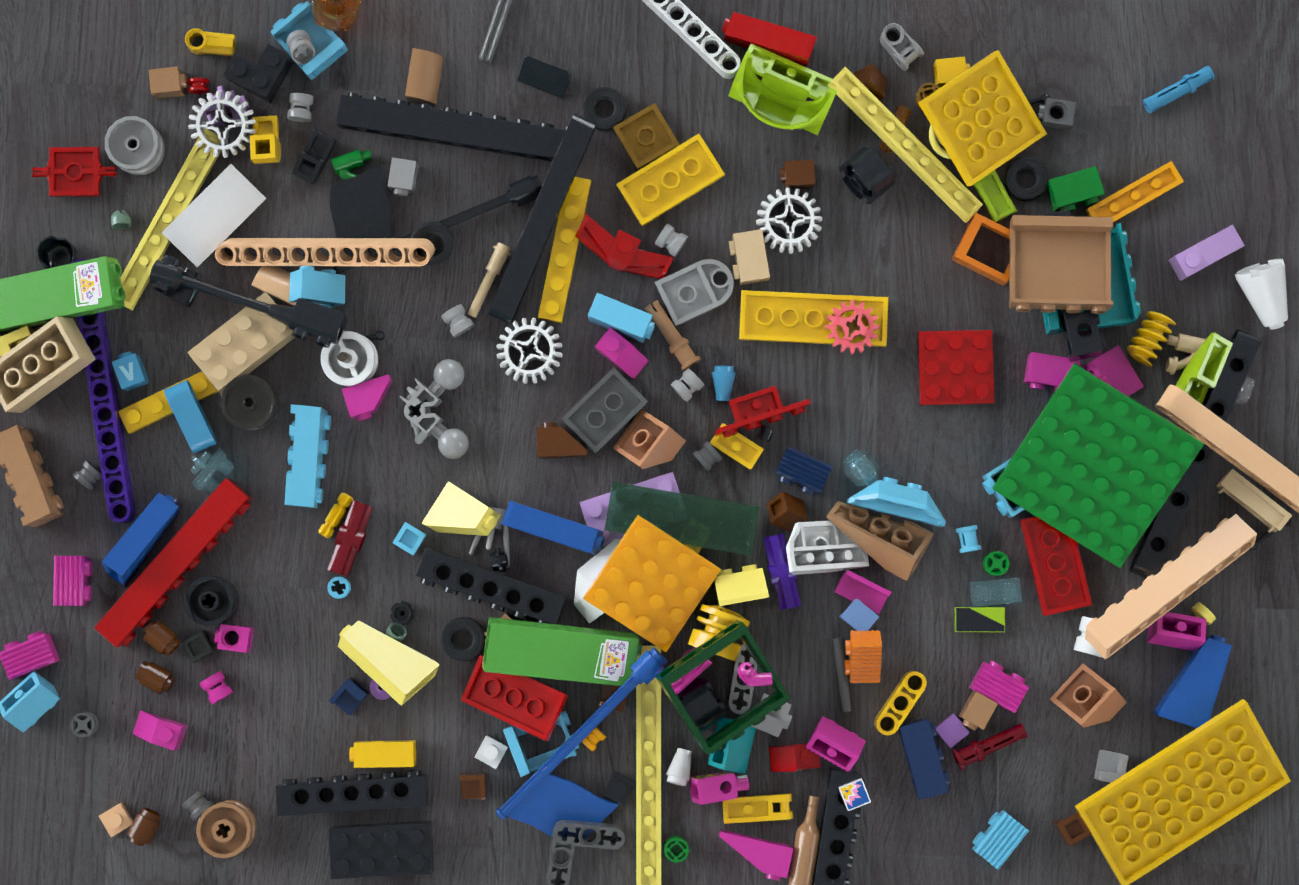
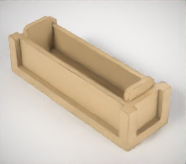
(1253, 500)

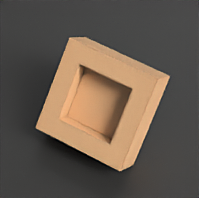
(116, 819)

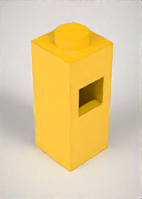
(383, 754)

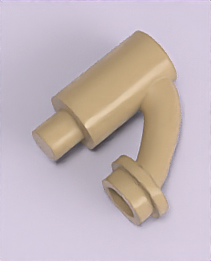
(1182, 343)

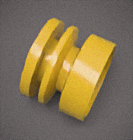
(717, 621)

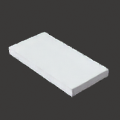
(214, 215)

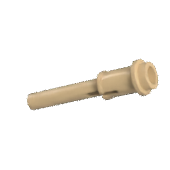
(494, 267)

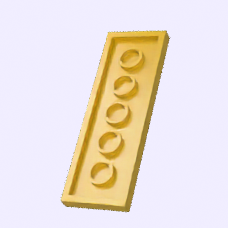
(804, 317)

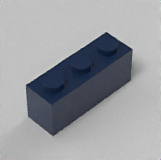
(924, 758)

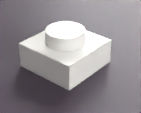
(491, 751)

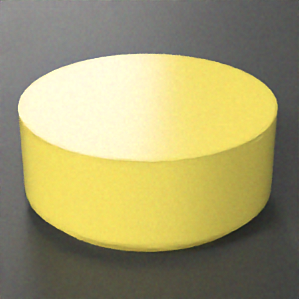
(1203, 612)

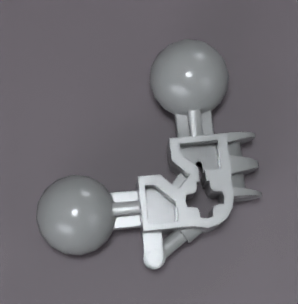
(447, 376)

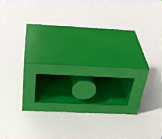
(1075, 189)

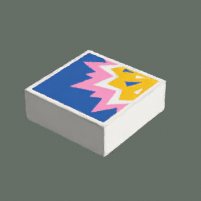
(854, 794)

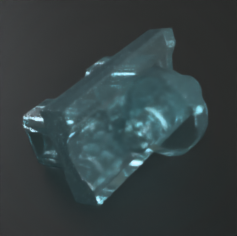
(217, 462)

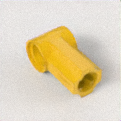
(213, 43)

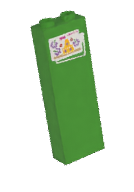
(62, 292)
(560, 652)

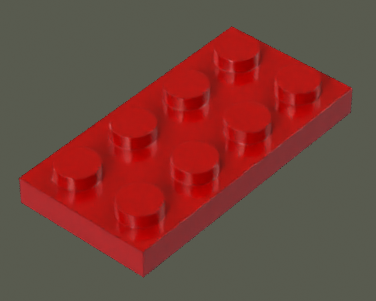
(1055, 567)
(515, 700)

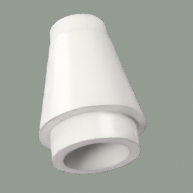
(680, 768)

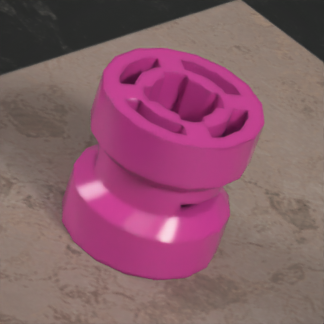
(219, 692)

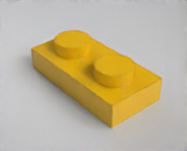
(738, 448)

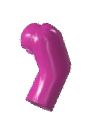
(751, 677)

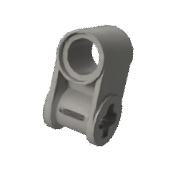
(901, 47)

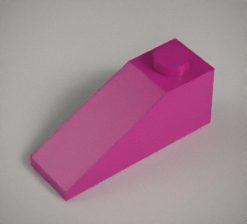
(766, 855)

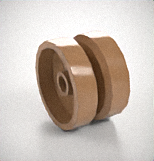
(213, 836)

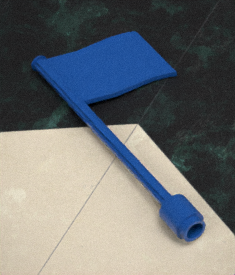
(551, 798)

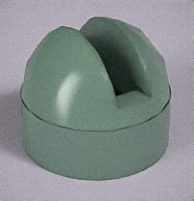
(120, 221)
(396, 631)

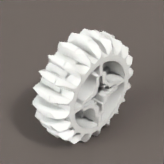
(222, 135)
(800, 219)
(524, 361)

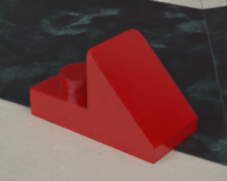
(792, 758)

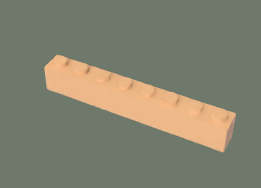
(1169, 586)

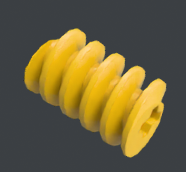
(1149, 336)

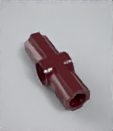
(350, 538)

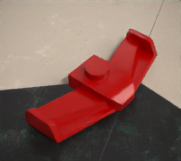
(622, 251)

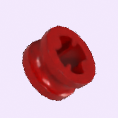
(198, 85)

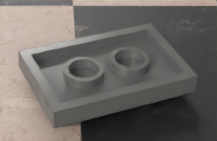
(604, 410)

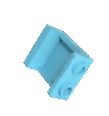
(326, 43)

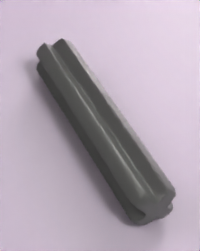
(494, 31)

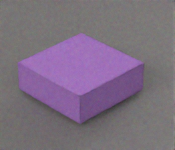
(951, 730)

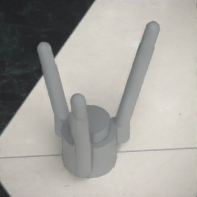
(490, 537)

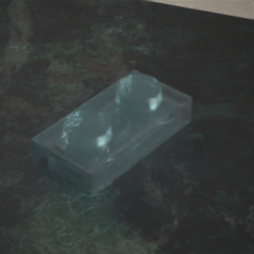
(995, 592)

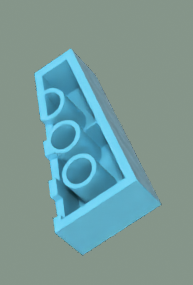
(306, 456)

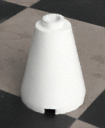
(1266, 291)

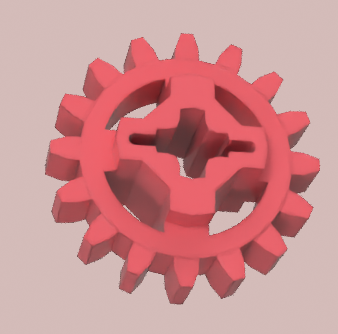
(863, 331)

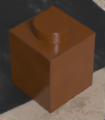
(798, 174)

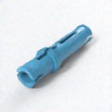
(1186, 85)

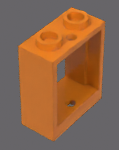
(966, 241)

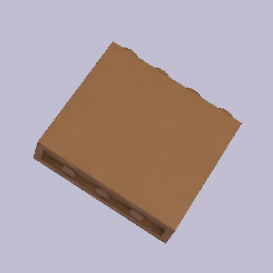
(1060, 263)

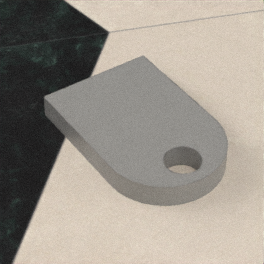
(693, 291)

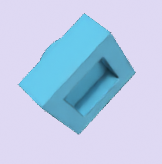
(409, 538)

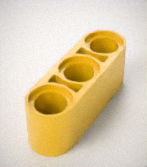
(911, 697)

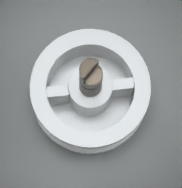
(351, 360)

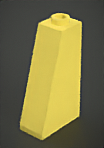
(387, 661)

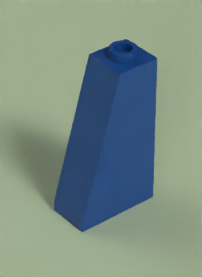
(553, 528)
(140, 539)
(1196, 685)

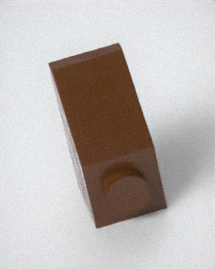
(557, 443)

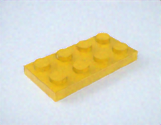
(670, 180)

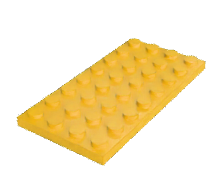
(1183, 793)

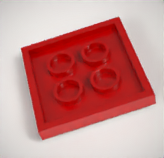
(955, 367)

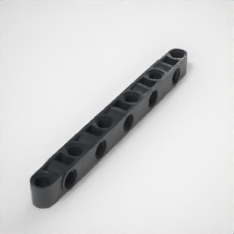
(1170, 517)

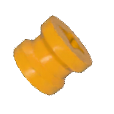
(593, 738)

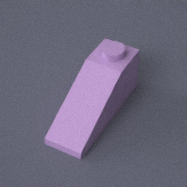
(1206, 252)

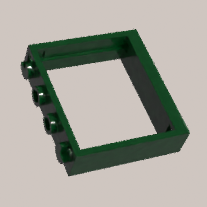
(753, 716)

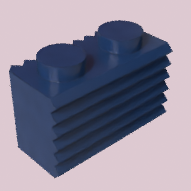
(803, 470)

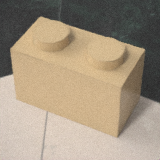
(750, 257)

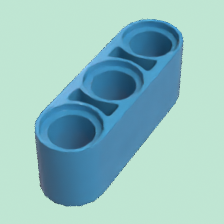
(190, 416)

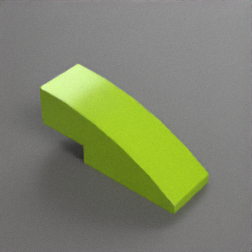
(1205, 367)

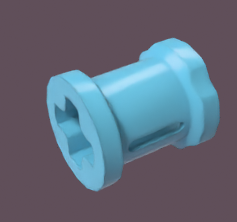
(968, 539)

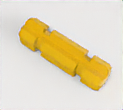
(335, 515)

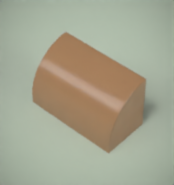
(424, 77)

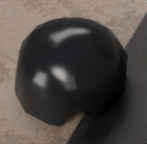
(55, 252)

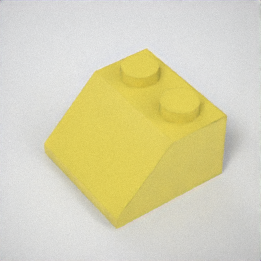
(740, 586)

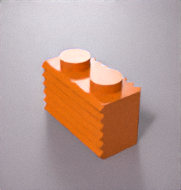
(864, 656)

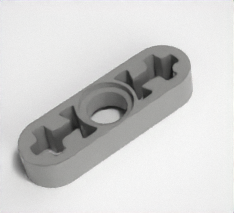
(734, 695)

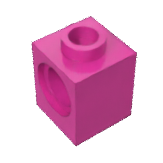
(245, 638)

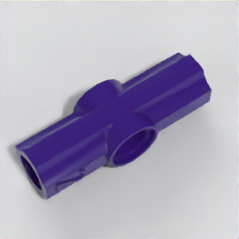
(779, 572)

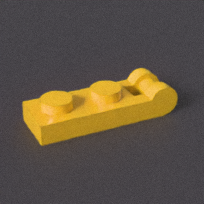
(757, 808)

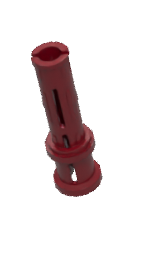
(978, 750)

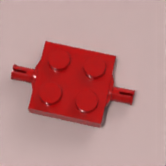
(74, 171)

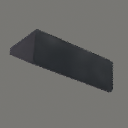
(544, 76)

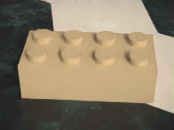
(240, 345)
(42, 364)

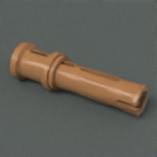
(678, 345)

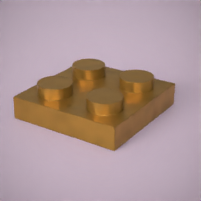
(646, 136)

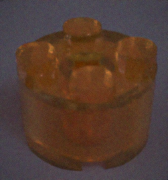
(335, 15)

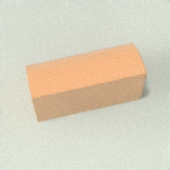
(274, 282)

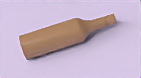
(806, 847)

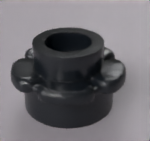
(403, 606)

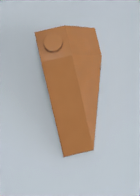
(890, 543)

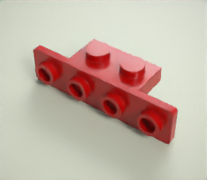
(759, 407)

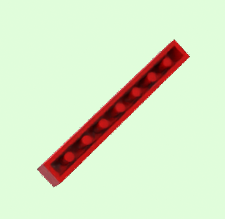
(173, 563)

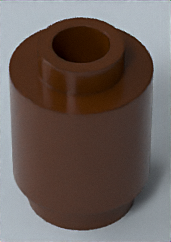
(161, 638)
(154, 677)
(144, 826)

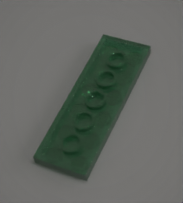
(685, 517)

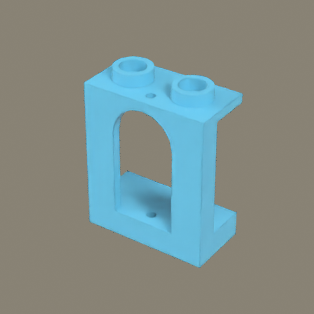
(525, 765)

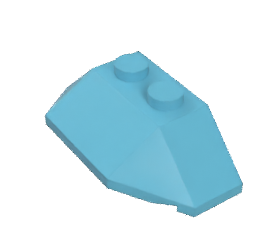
(899, 500)

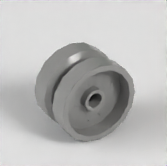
(121, 147)

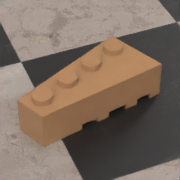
(28, 478)

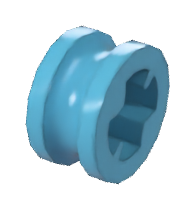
(342, 580)

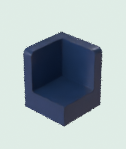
(349, 696)

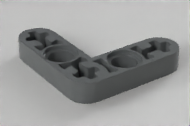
(569, 842)

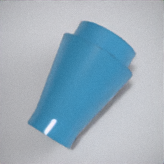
(723, 381)

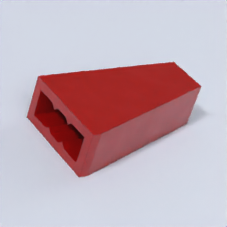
(775, 38)

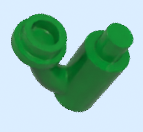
(350, 161)

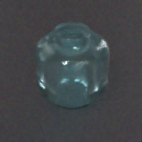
(861, 468)

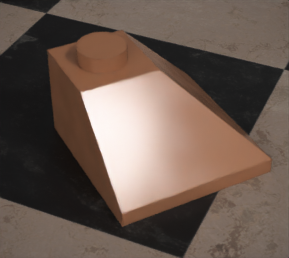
(648, 441)
(1088, 698)

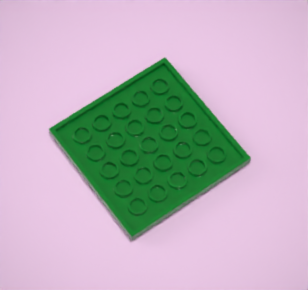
(1097, 465)

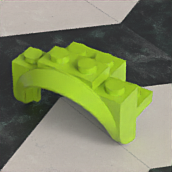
(782, 91)

